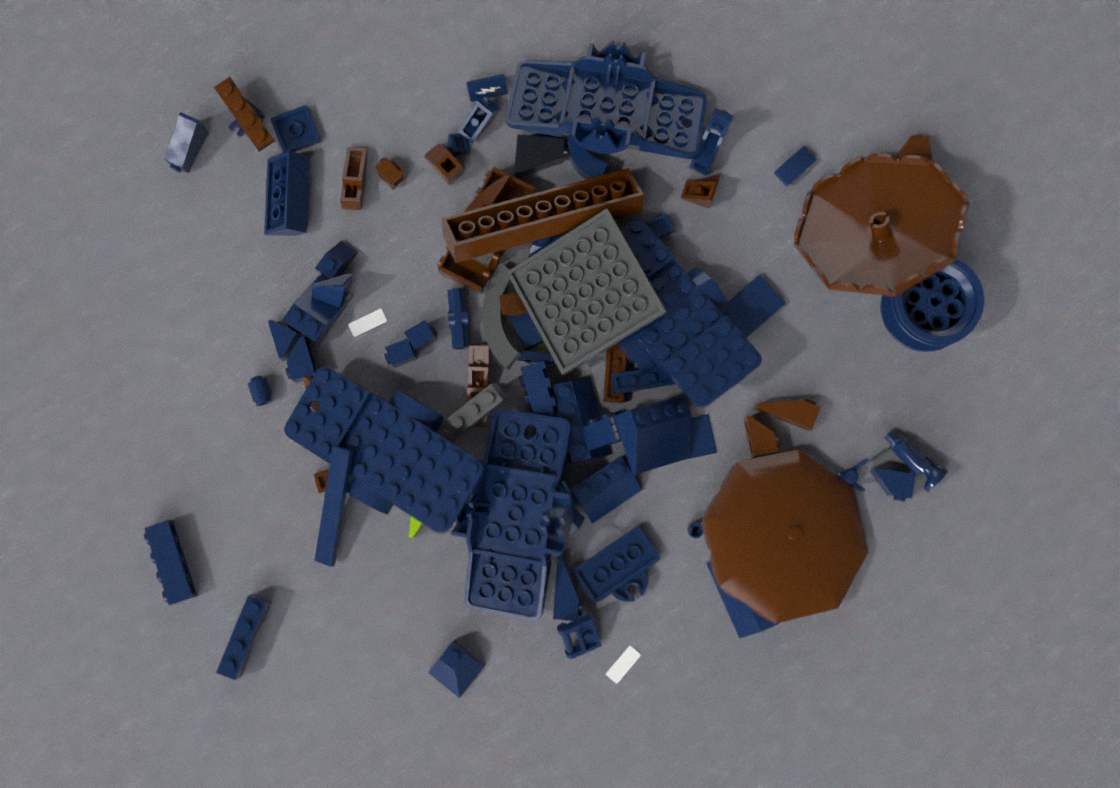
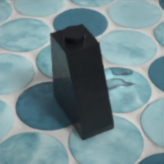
(537, 154)

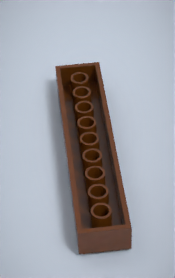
(540, 214)

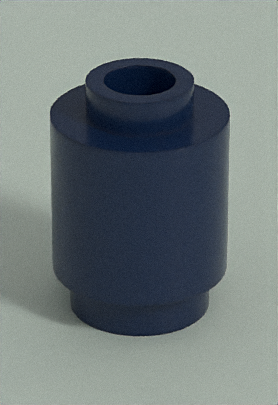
(260, 390)

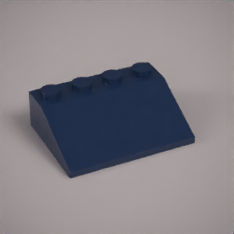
(656, 434)

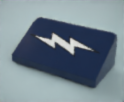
(489, 86)

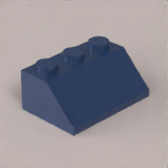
(606, 489)

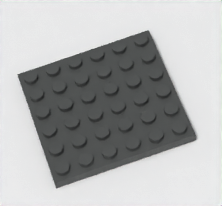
(586, 292)

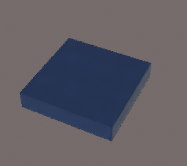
(295, 129)

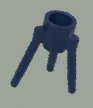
(851, 476)

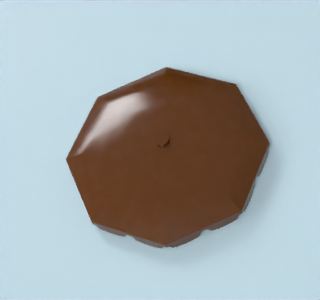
(881, 224)
(784, 536)

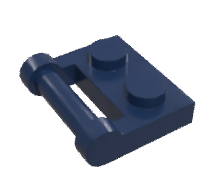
(585, 633)

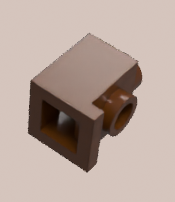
(390, 172)

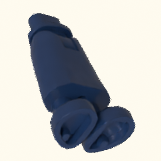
(916, 459)

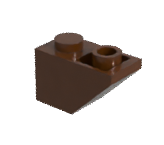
(444, 163)

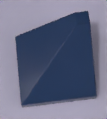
(457, 144)

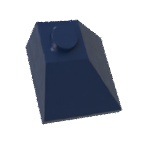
(456, 669)

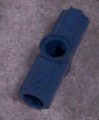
(458, 318)

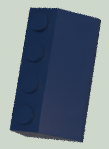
(286, 194)
(578, 405)
(743, 618)

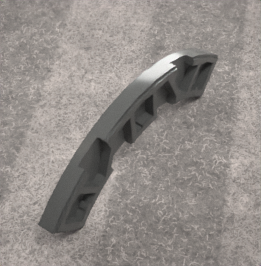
(493, 319)

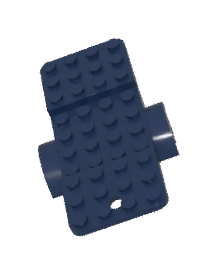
(607, 104)
(694, 339)
(395, 447)
(517, 515)

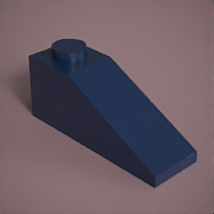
(566, 600)

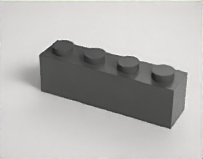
(472, 412)

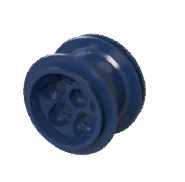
(964, 296)

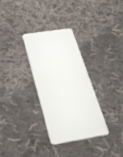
(367, 322)
(623, 664)

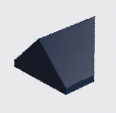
(332, 290)

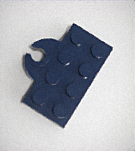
(618, 567)

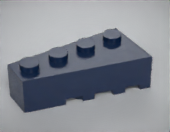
(538, 389)

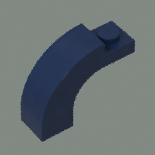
(711, 141)
(583, 162)

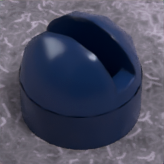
(696, 533)

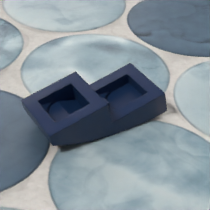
(795, 166)
(526, 330)

